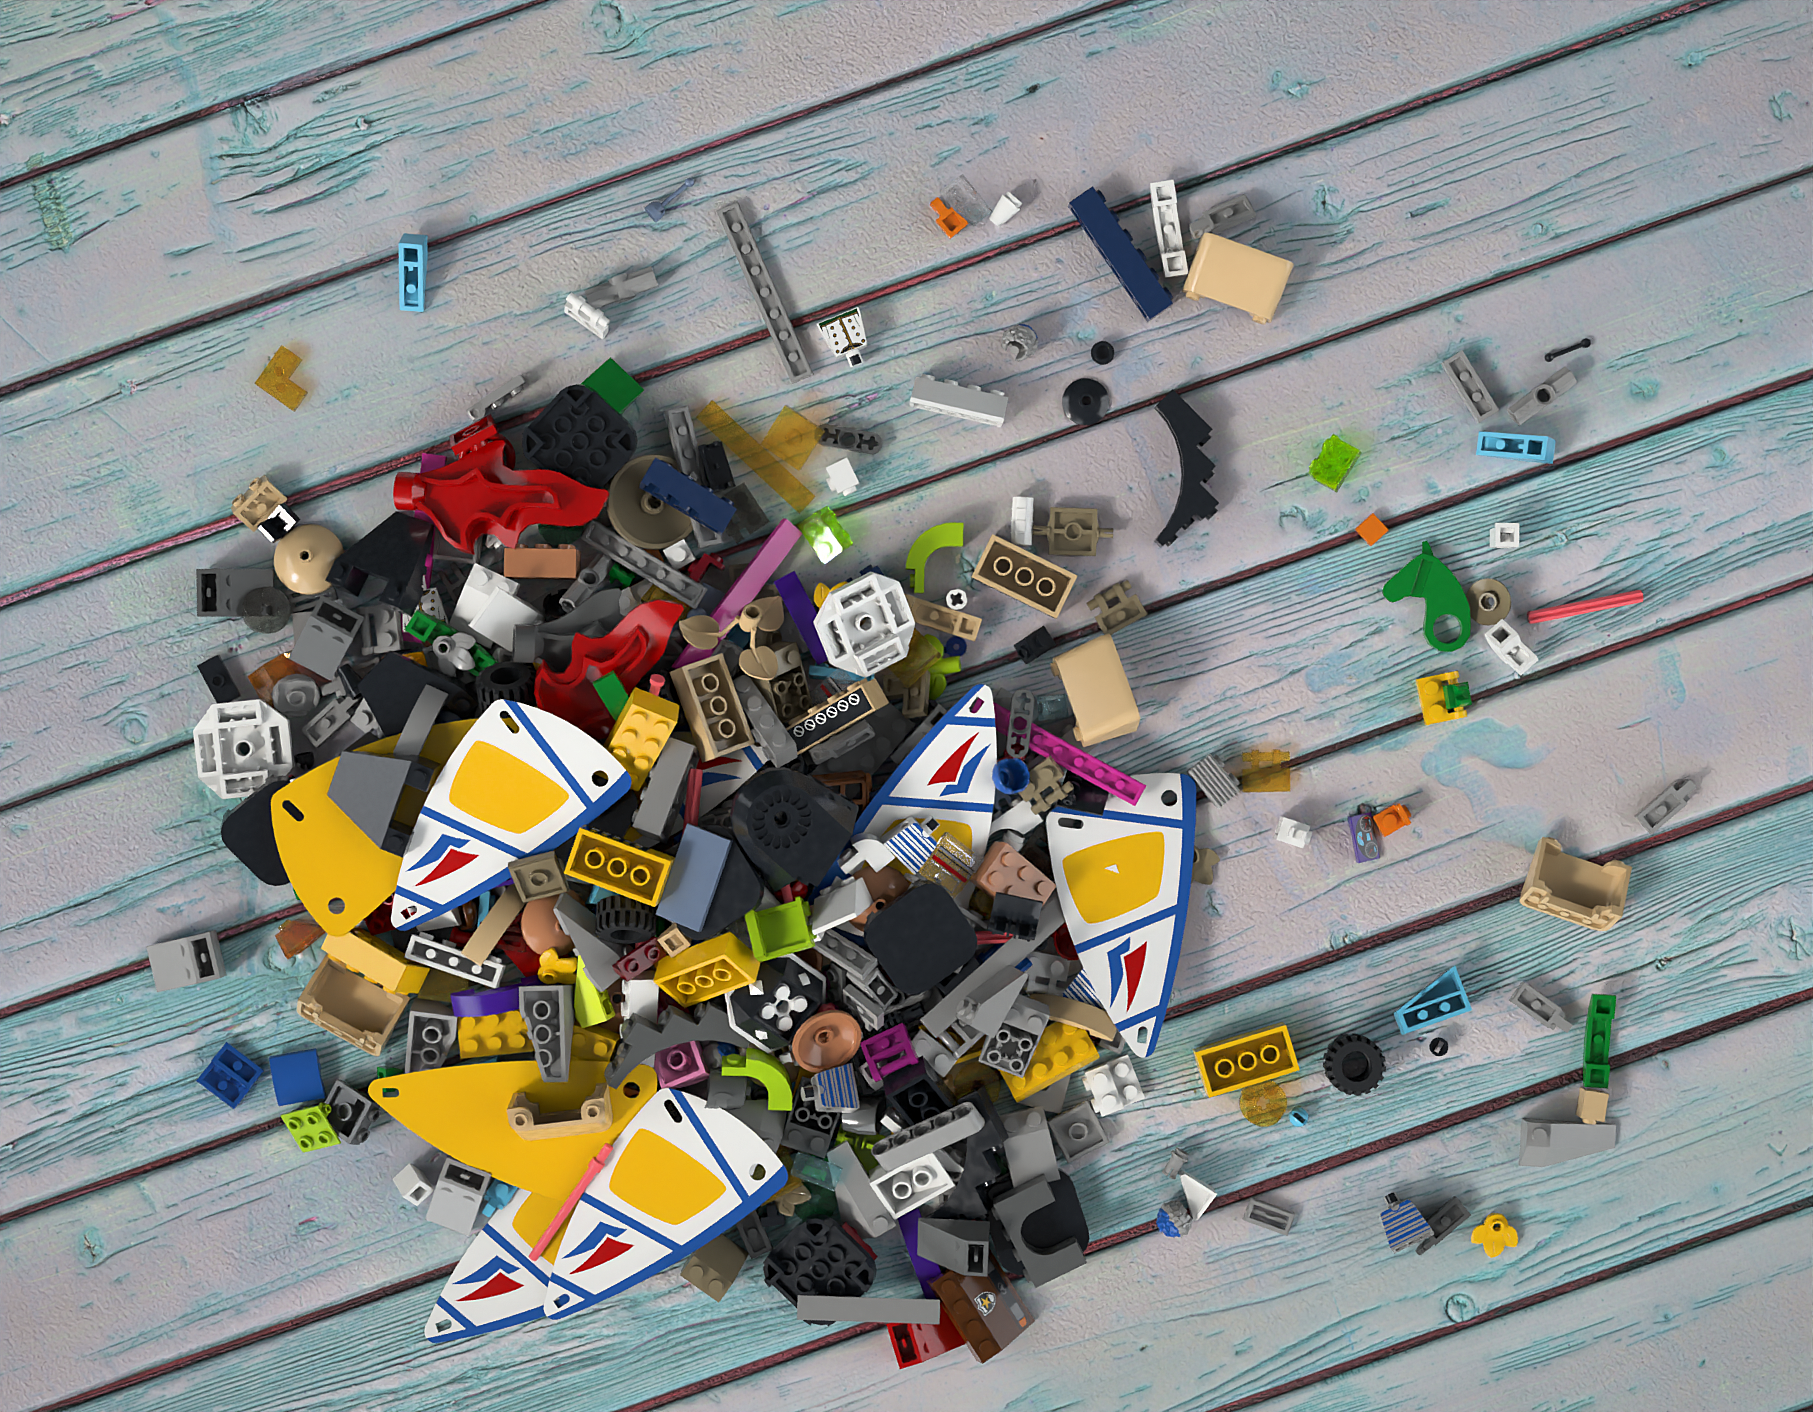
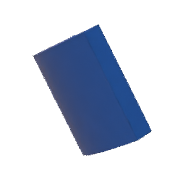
(230, 1075)
(297, 1077)

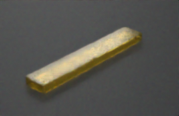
(755, 456)

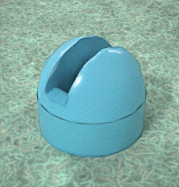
(1302, 1113)

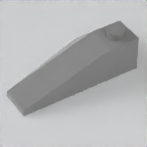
(429, 1035)
(764, 1122)
(1559, 1141)

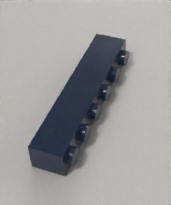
(1120, 254)

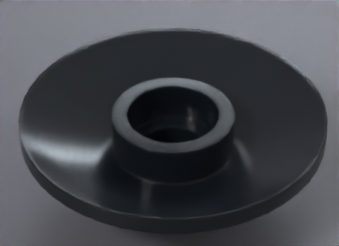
(1081, 413)

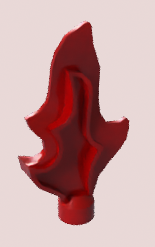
(488, 498)
(627, 650)

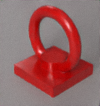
(477, 436)

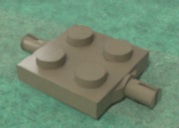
(1073, 531)

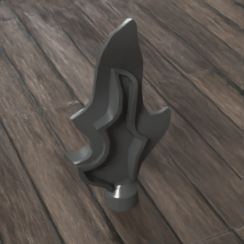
(592, 618)

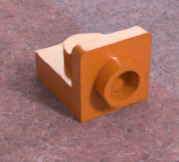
(1392, 818)

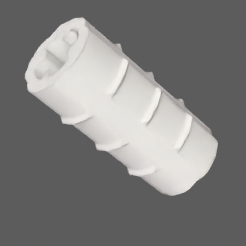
(1022, 521)

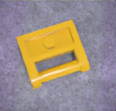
(1433, 700)

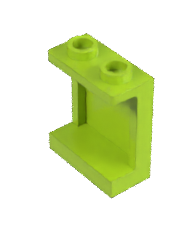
(780, 930)

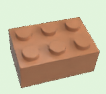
(542, 562)
(1011, 874)

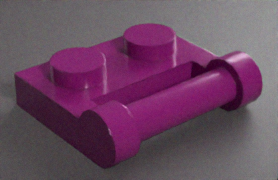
(886, 1045)

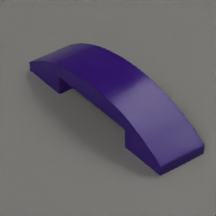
(802, 613)
(492, 1001)
(924, 1268)

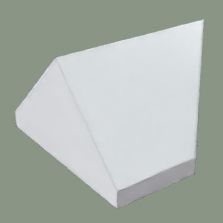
(1197, 1194)

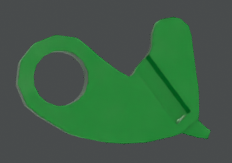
(1443, 594)

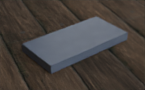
(694, 877)

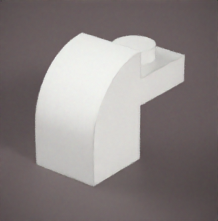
(1509, 647)
(866, 847)

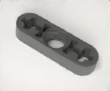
(867, 435)
(1027, 706)

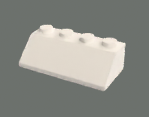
(959, 401)

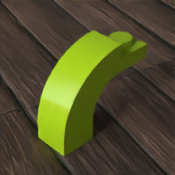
(931, 540)
(767, 1070)

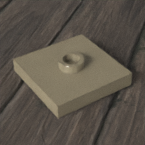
(538, 876)

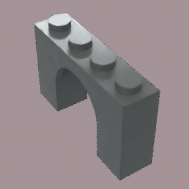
(1040, 1263)

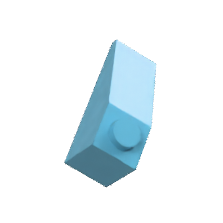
(412, 271)
(1516, 447)

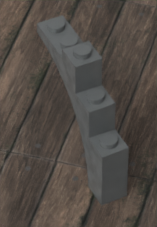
(674, 1027)

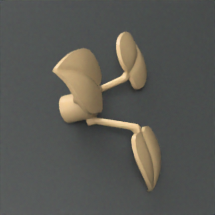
(765, 613)

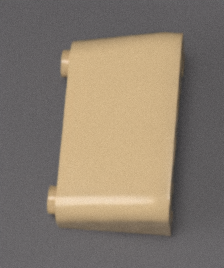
(1237, 276)
(1097, 691)
(1575, 887)
(351, 1006)
(531, 1125)

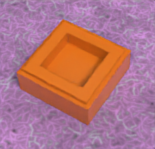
(1371, 529)

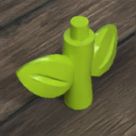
(940, 668)

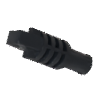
(906, 1016)

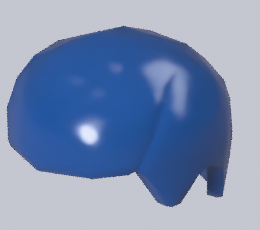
(1010, 775)

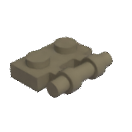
(1120, 615)
(1042, 776)

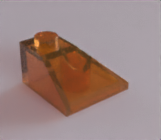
(269, 674)
(297, 936)

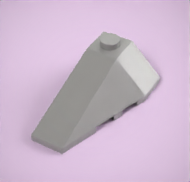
(595, 952)
(550, 1023)
(855, 1196)

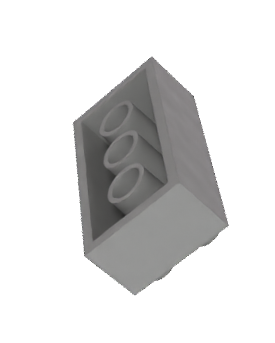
(665, 791)

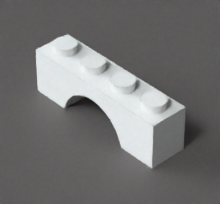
(1016, 817)

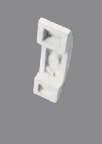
(1168, 228)

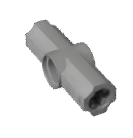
(621, 288)
(1553, 387)
(587, 582)

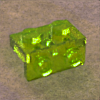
(1333, 463)
(825, 534)

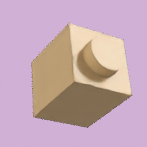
(1592, 1105)

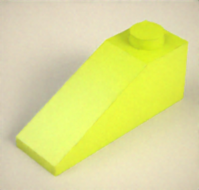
(589, 1003)

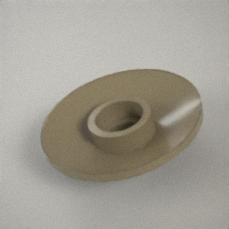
(1478, 600)

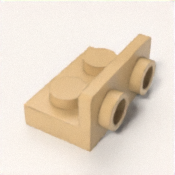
(257, 502)

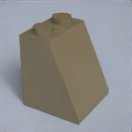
(715, 1266)

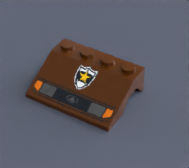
(982, 1308)

